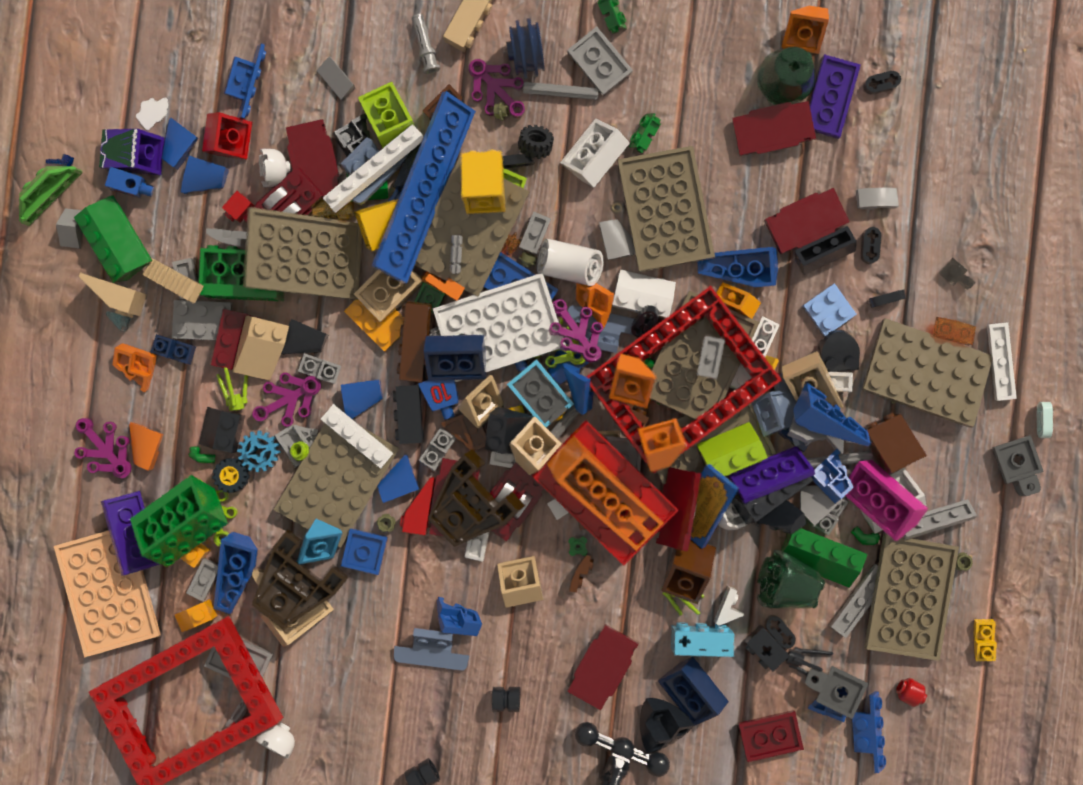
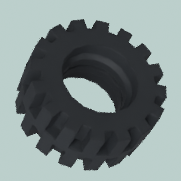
(535, 141)

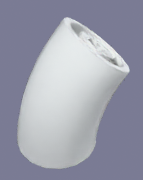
(569, 262)

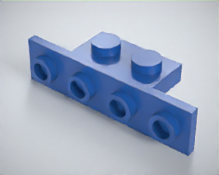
(242, 79)
(868, 732)

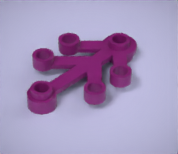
(494, 86)
(577, 333)
(290, 398)
(105, 449)

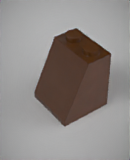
(893, 443)
(689, 572)

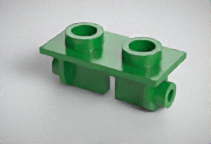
(616, 18)
(639, 139)

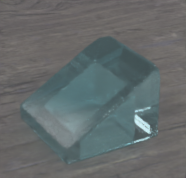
(118, 320)

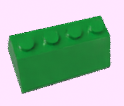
(113, 239)
(828, 557)

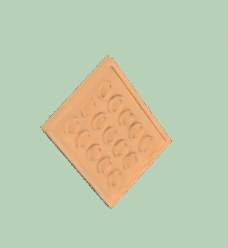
(104, 605)

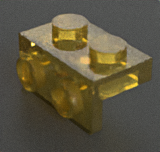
(323, 210)

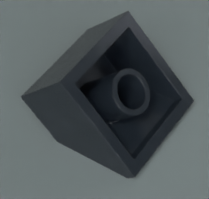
(503, 428)
(221, 430)

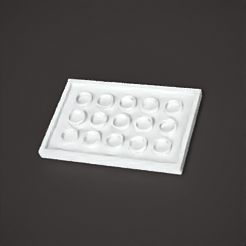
(510, 318)

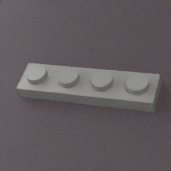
(943, 518)
(856, 604)

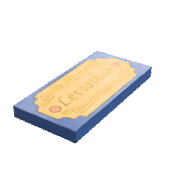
(712, 502)

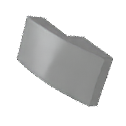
(877, 198)
(319, 368)
(437, 449)
(830, 520)

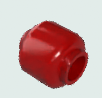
(911, 692)

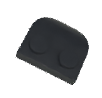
(839, 351)

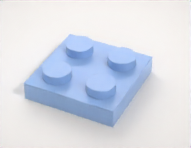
(829, 310)

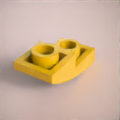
(984, 641)

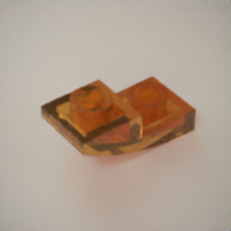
(954, 330)

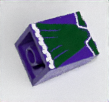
(131, 151)

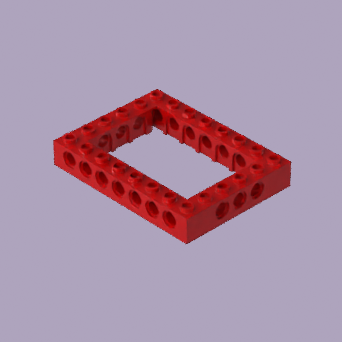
(706, 305)
(243, 672)

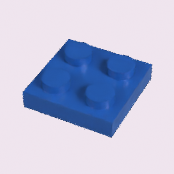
(364, 551)

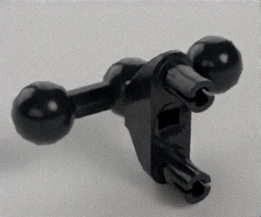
(621, 752)

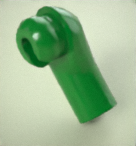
(201, 458)
(865, 539)

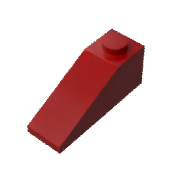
(417, 514)

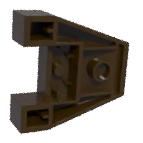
(466, 507)
(290, 588)

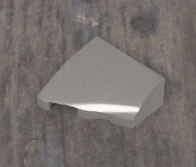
(234, 238)
(616, 240)

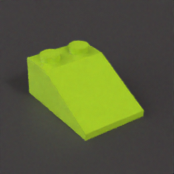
(386, 113)

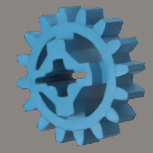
(255, 445)

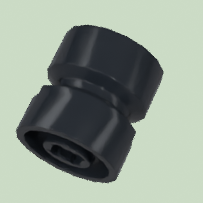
(506, 699)
(424, 774)

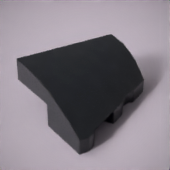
(352, 134)
(303, 339)
(784, 518)

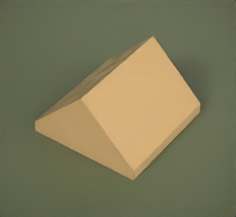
(481, 402)

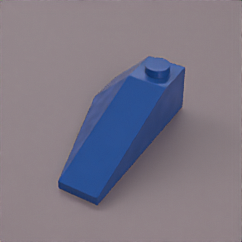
(748, 267)
(821, 417)
(235, 567)

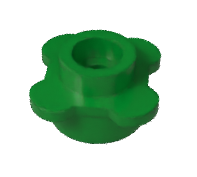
(577, 541)

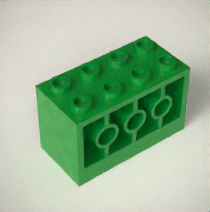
(230, 282)
(178, 521)

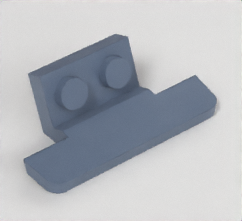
(360, 156)
(609, 337)
(776, 410)
(432, 650)

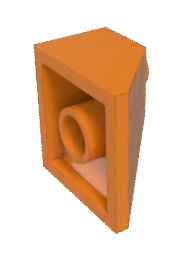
(806, 28)
(632, 382)
(662, 444)

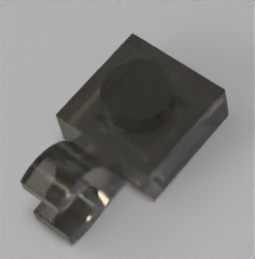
(954, 273)

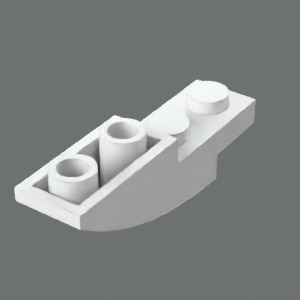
(762, 338)

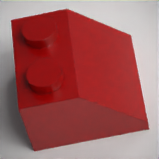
(227, 136)

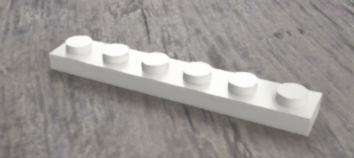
(373, 168)

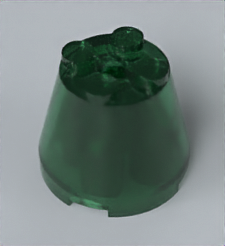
(786, 83)
(788, 583)

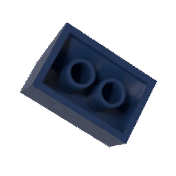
(455, 357)
(693, 691)

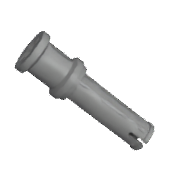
(426, 52)

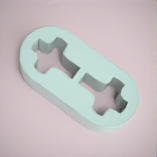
(1044, 419)

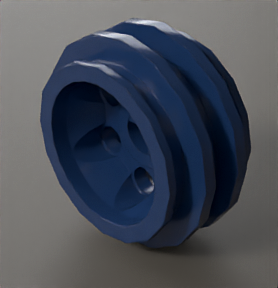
(526, 48)

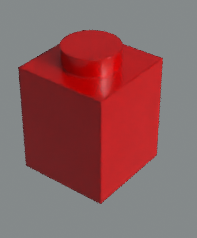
(237, 207)

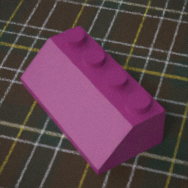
(884, 499)

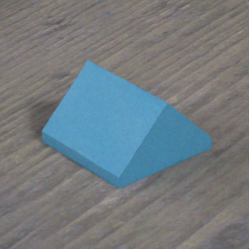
(319, 543)

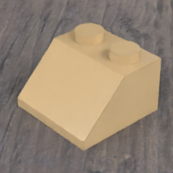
(534, 446)
(520, 581)

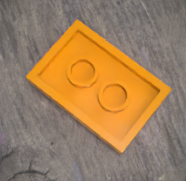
(382, 333)

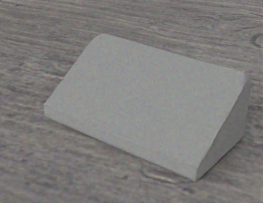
(336, 78)

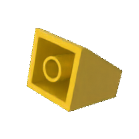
(483, 182)
(374, 222)

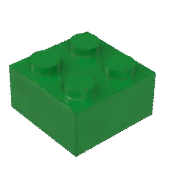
(430, 295)

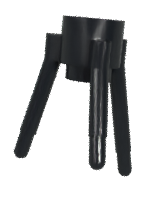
(796, 660)

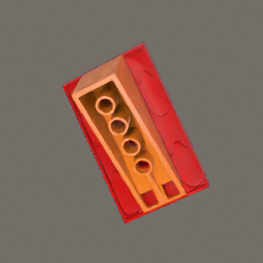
(605, 492)

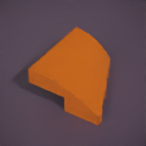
(447, 286)
(597, 299)
(135, 364)
(144, 445)

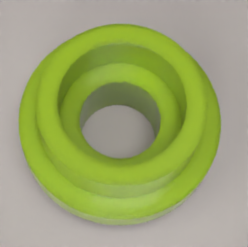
(296, 448)

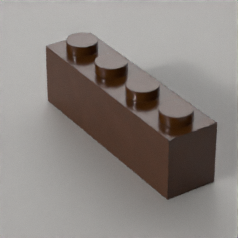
(414, 333)

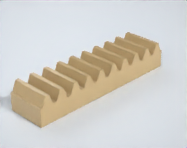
(173, 280)

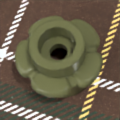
(501, 111)
(527, 259)
(381, 523)
(967, 562)

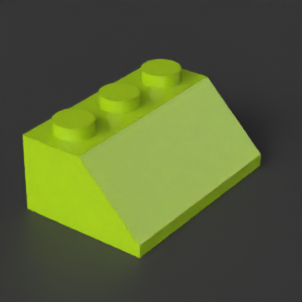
(732, 449)

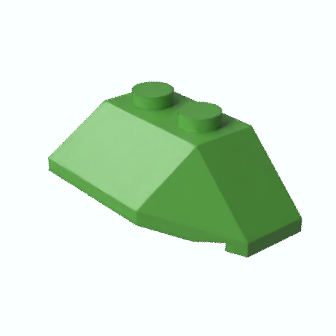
(44, 190)

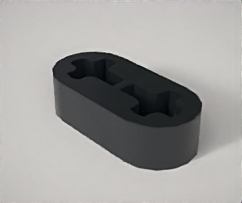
(882, 87)
(517, 160)
(876, 245)
(887, 298)
(641, 319)
(783, 629)

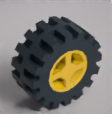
(224, 478)

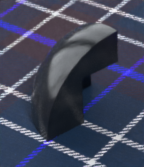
(661, 724)

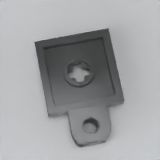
(1021, 474)
(828, 685)

